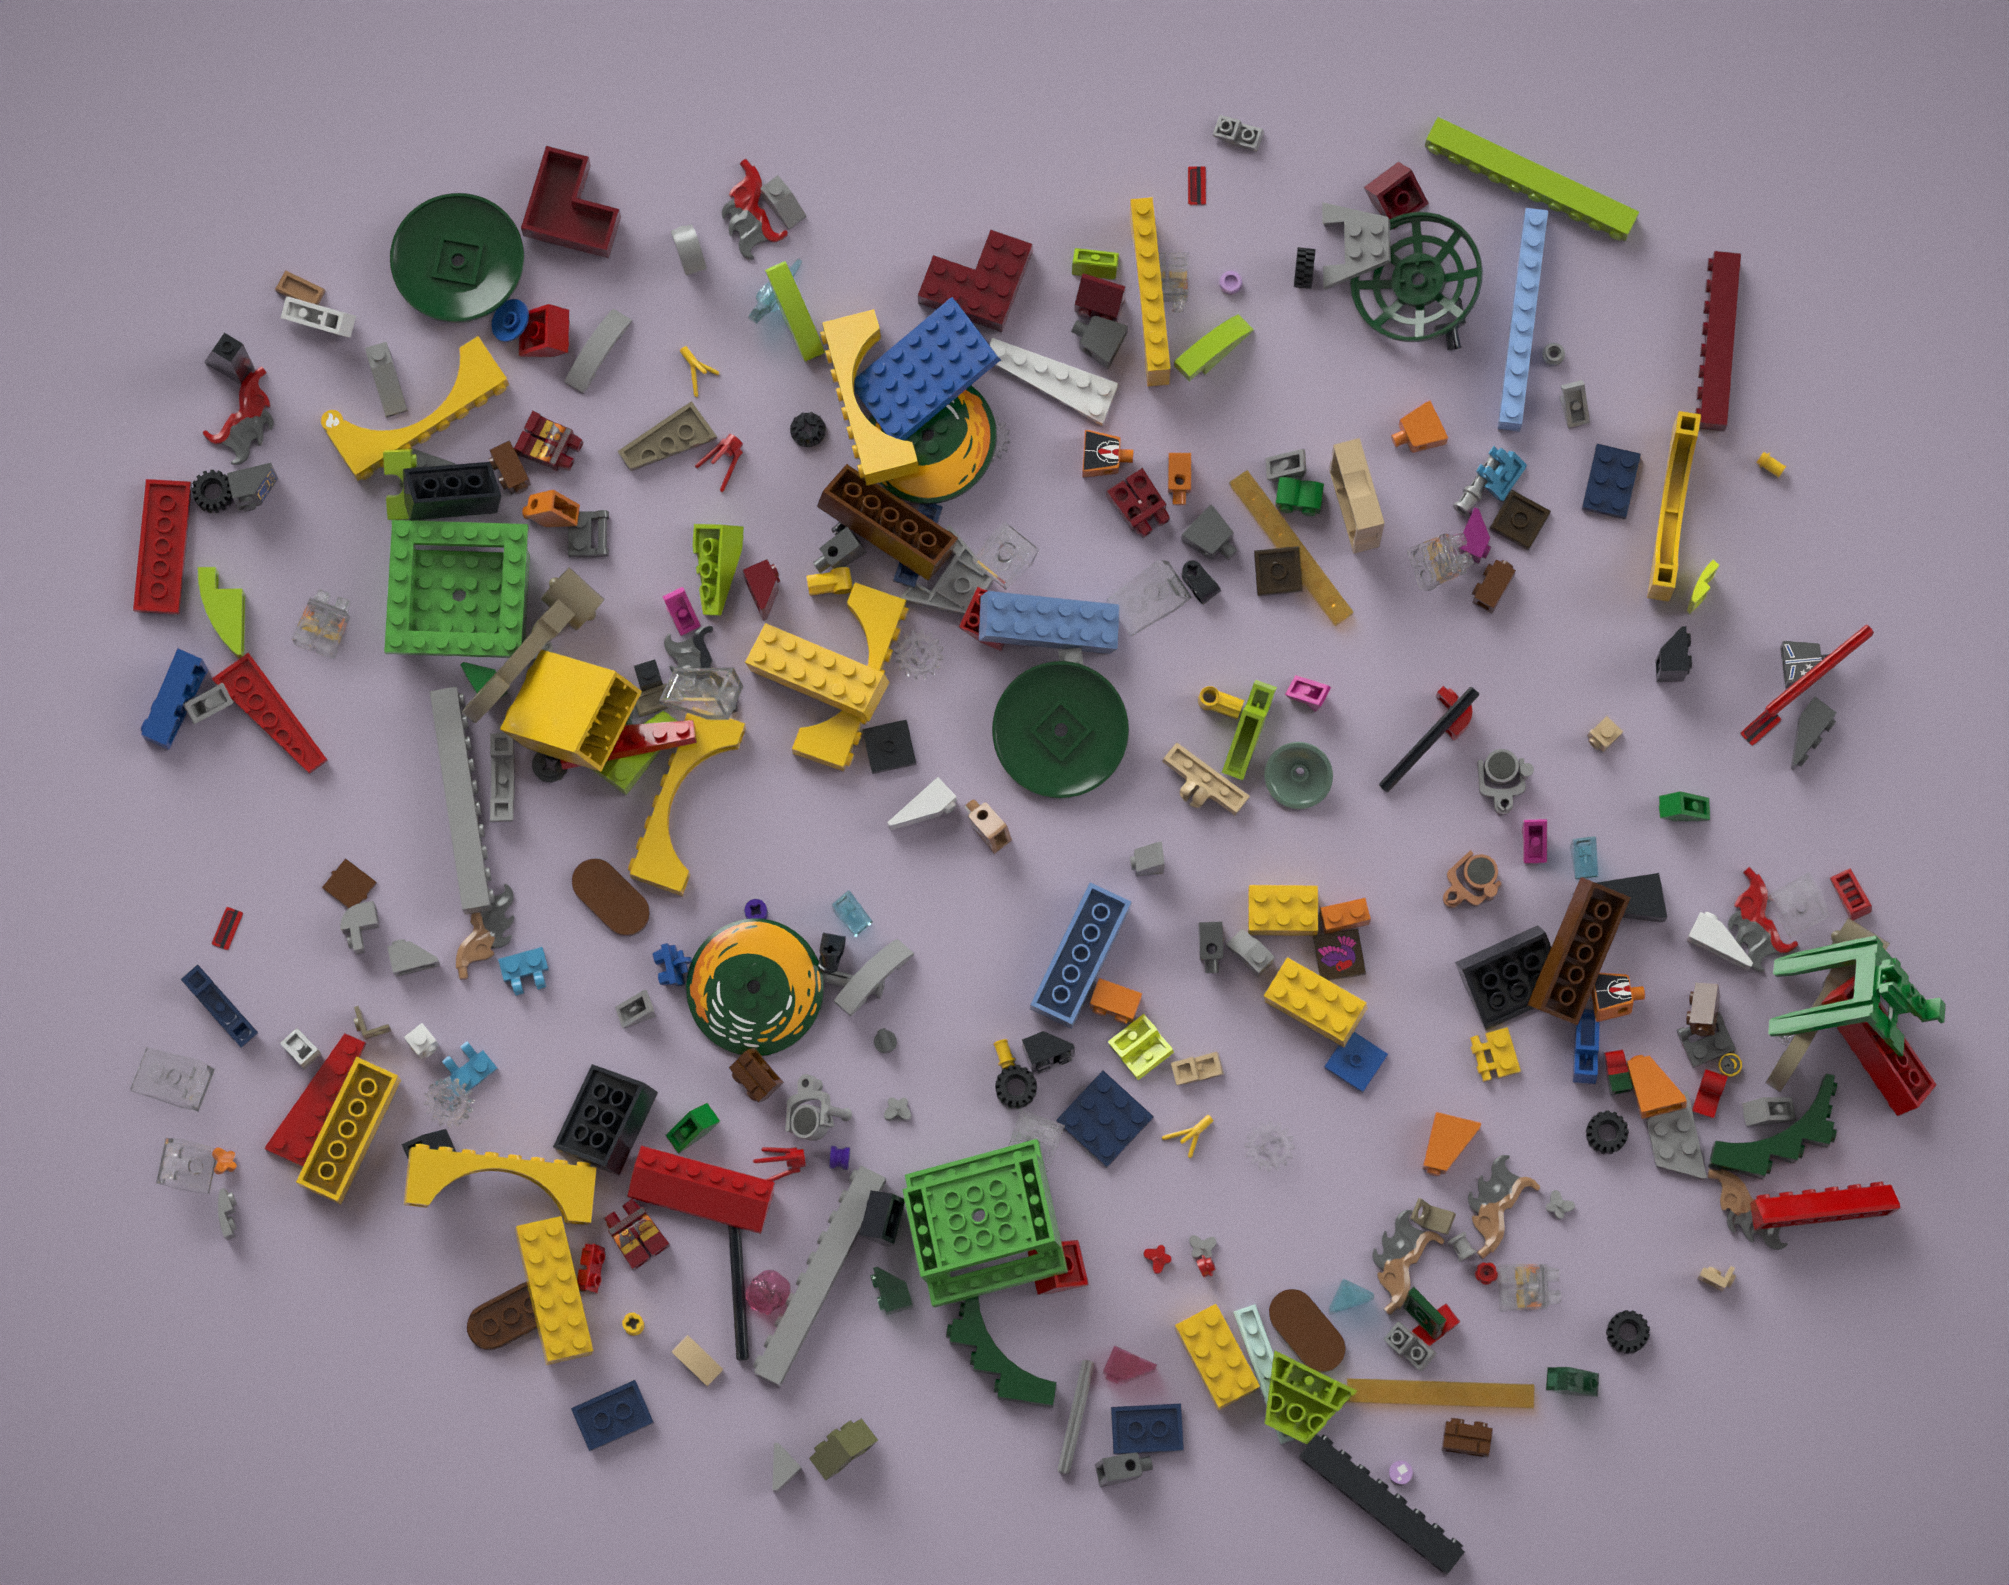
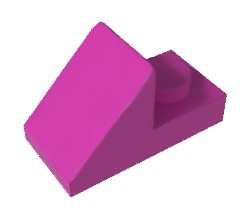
(681, 611)
(1308, 692)
(1535, 841)

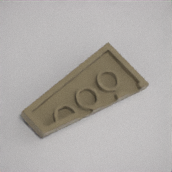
(669, 437)

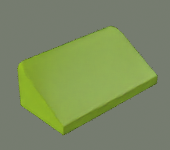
(1095, 263)

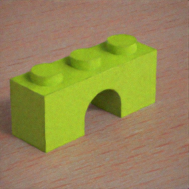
(394, 464)

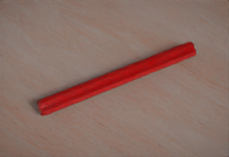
(1819, 670)

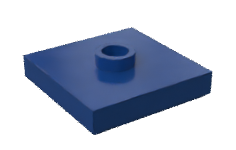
(1356, 1062)

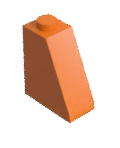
(1653, 1088)
(1447, 1141)

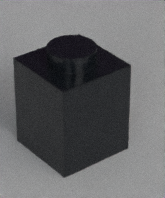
(648, 675)

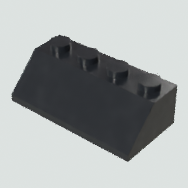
(450, 491)

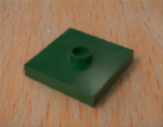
(1424, 1313)

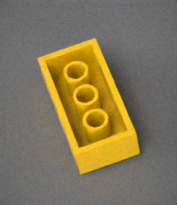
(1315, 1002)
(1217, 1357)

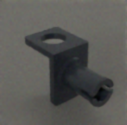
(1452, 335)

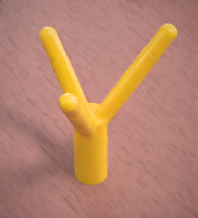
(690, 358)
(1195, 1131)

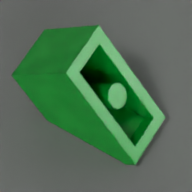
(478, 675)
(1684, 807)
(692, 1127)

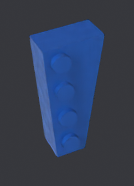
(167, 710)

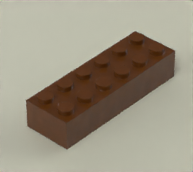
(887, 522)
(1579, 951)

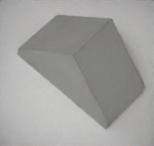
(635, 1010)
(784, 1468)

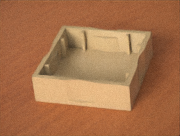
(1356, 495)

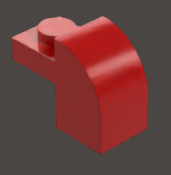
(1448, 698)

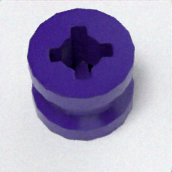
(761, 912)
(839, 1158)

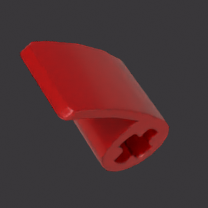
(1709, 1093)
(1451, 1322)

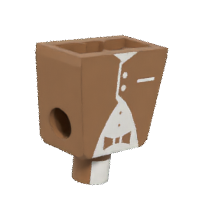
(988, 825)

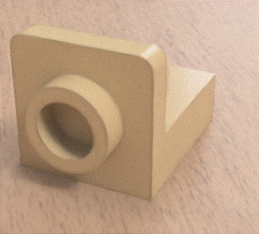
(1604, 734)
(1713, 1277)

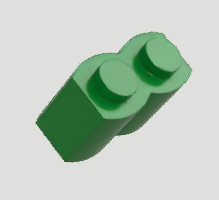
(1299, 496)

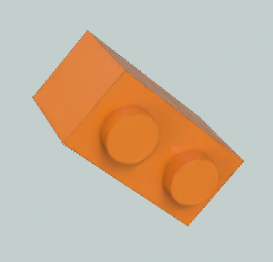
(1345, 916)
(1115, 1001)

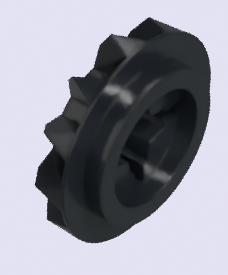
(817, 433)
(547, 775)

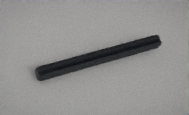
(1429, 739)
(738, 1293)

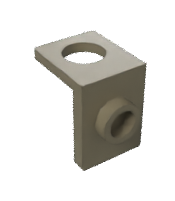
(361, 1026)
(1433, 1217)

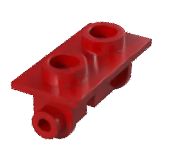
(593, 1257)

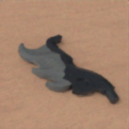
(691, 652)

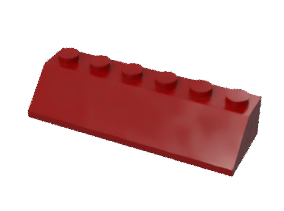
(1899, 1078)
(701, 1189)
(1823, 1206)

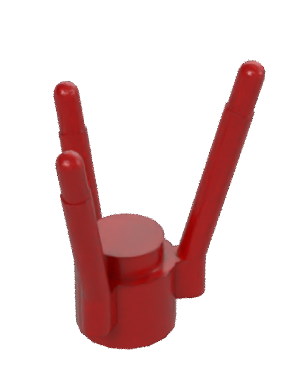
(728, 447)
(793, 1157)

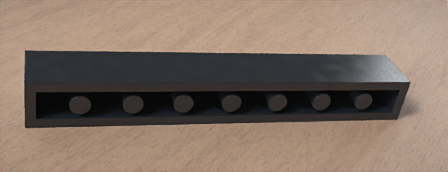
(1381, 1504)

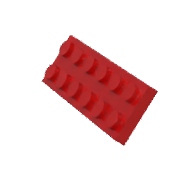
(162, 546)

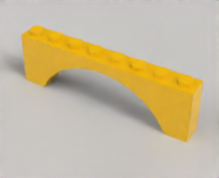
(1150, 290)
(476, 381)
(879, 454)
(1678, 468)
(834, 739)
(656, 859)
(566, 1184)

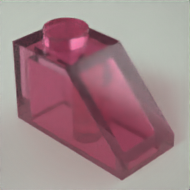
(1126, 1366)

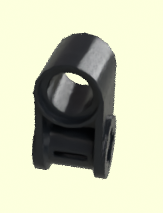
(1201, 584)
(831, 950)

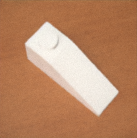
(318, 317)
(926, 805)
(1715, 938)

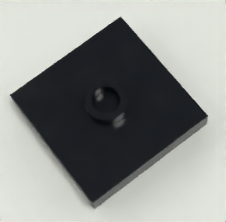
(889, 746)

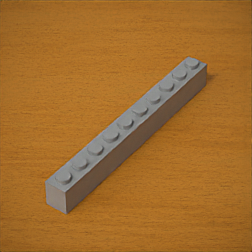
(460, 800)
(818, 1279)

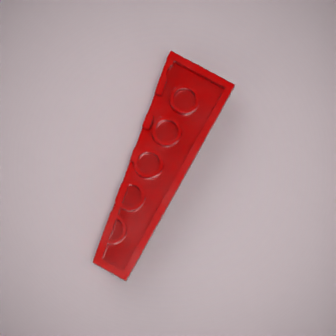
(263, 703)
(648, 738)
(306, 1118)

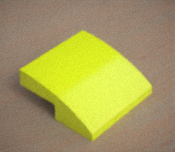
(1702, 588)
(1140, 1047)

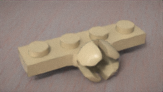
(1203, 781)

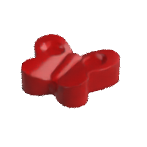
(1158, 1258)

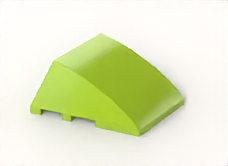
(1302, 1398)

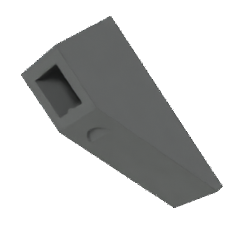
(1810, 726)

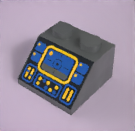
(251, 485)

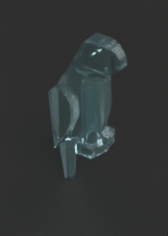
(766, 299)

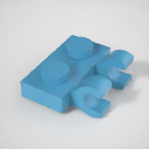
(1506, 474)
(523, 965)
(472, 1072)

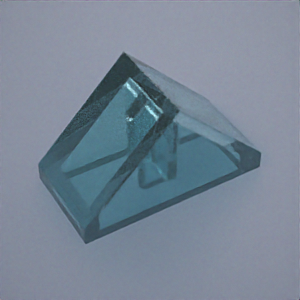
(1584, 857)
(851, 913)
(1349, 1296)

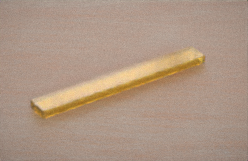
(1283, 536)
(1442, 1393)

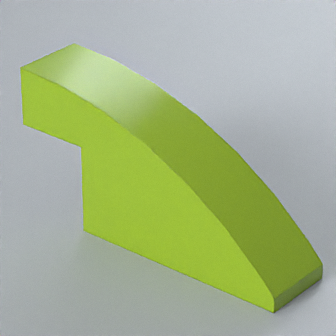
(794, 311)
(1213, 347)
(224, 609)
(1249, 729)

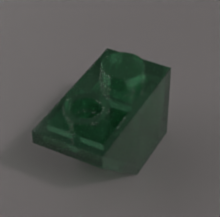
(893, 1292)
(1572, 1381)

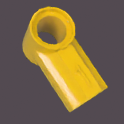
(836, 581)
(1223, 703)

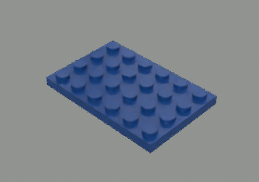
(925, 371)

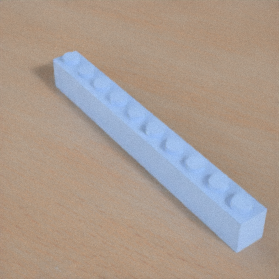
(1522, 319)

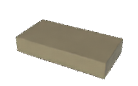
(649, 701)

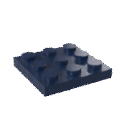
(1105, 1119)

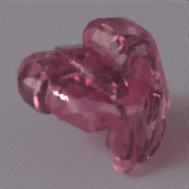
(767, 1291)

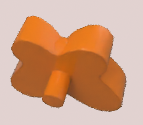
(224, 1160)

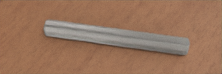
(1075, 1417)

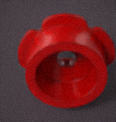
(1206, 1266)
(1486, 1279)

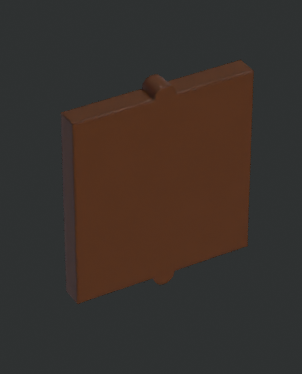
(349, 884)

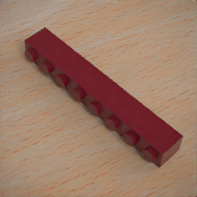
(1719, 340)

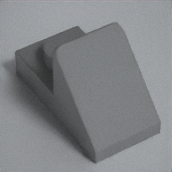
(1574, 404)
(1286, 465)
(207, 703)
(300, 1048)

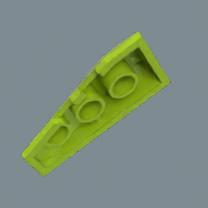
(718, 554)
(626, 771)

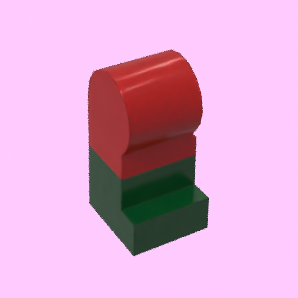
(1617, 1072)

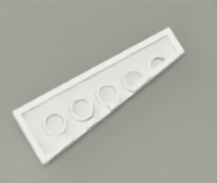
(1067, 384)

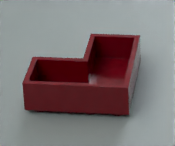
(558, 212)
(982, 292)

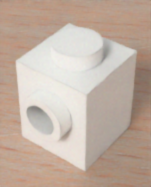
(422, 1041)

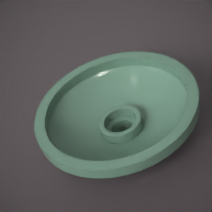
(1296, 789)

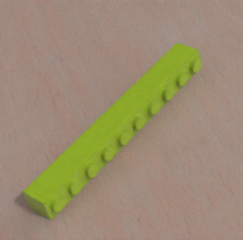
(1531, 179)

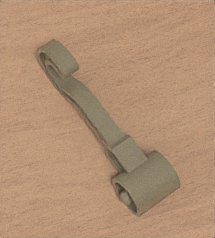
(570, 603)
(1836, 977)

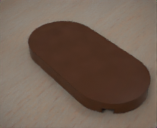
(610, 897)
(502, 1319)
(1307, 1330)

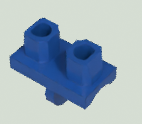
(675, 965)

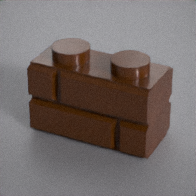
(755, 1075)
(1467, 1438)

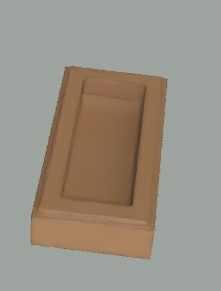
(299, 288)

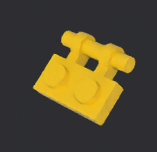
(1501, 1051)

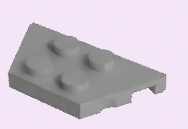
(1676, 1142)

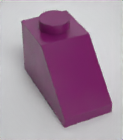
(1476, 537)

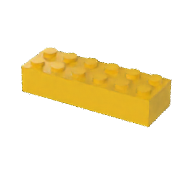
(817, 672)
(348, 1130)
(553, 1290)

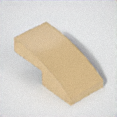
(1197, 1068)
(697, 1360)

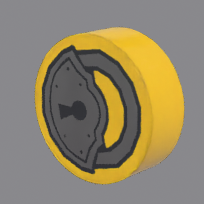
(1730, 1065)

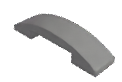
(596, 350)
(502, 778)
(872, 975)

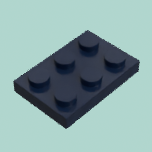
(1611, 481)
(612, 1415)
(1147, 1429)

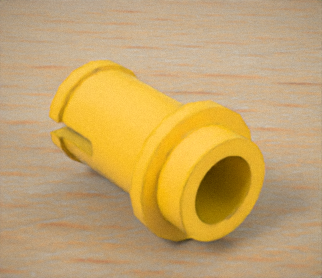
(1771, 464)
(1004, 1054)

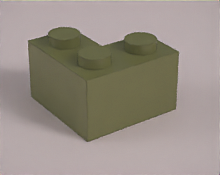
(842, 1448)

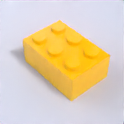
(1283, 910)

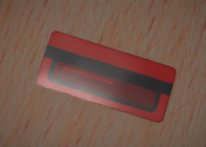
(1196, 185)
(1759, 727)
(227, 928)

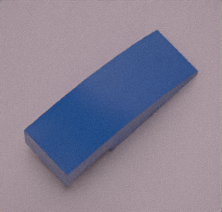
(1586, 1049)

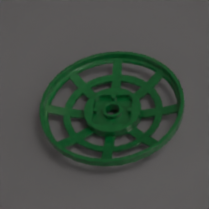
(1433, 283)

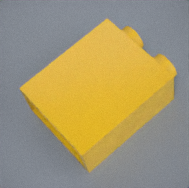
(570, 710)

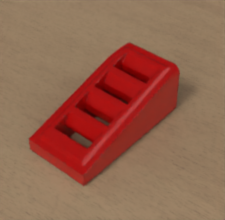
(1859, 911)

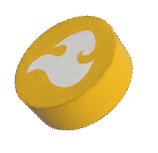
(331, 419)

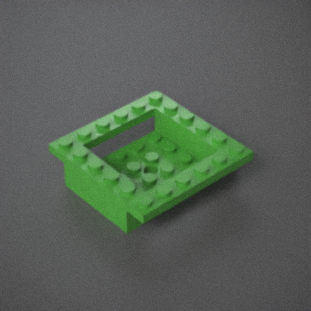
(422, 584)
(1018, 1217)

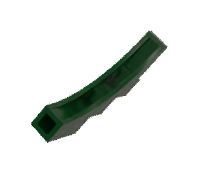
(1753, 1157)
(1014, 1382)

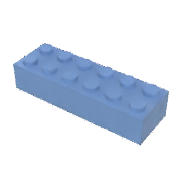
(1048, 622)
(1080, 955)

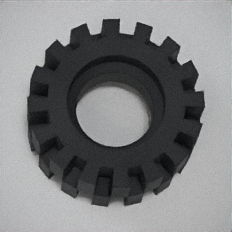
(1304, 268)
(200, 486)
(1013, 1073)
(1607, 1118)
(1640, 1325)

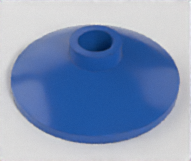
(510, 320)

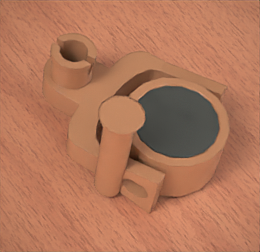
(1479, 874)

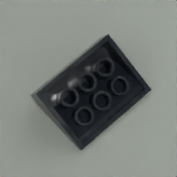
(1505, 975)
(605, 1119)

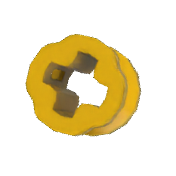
(639, 1327)

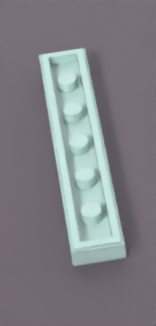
(1258, 1351)

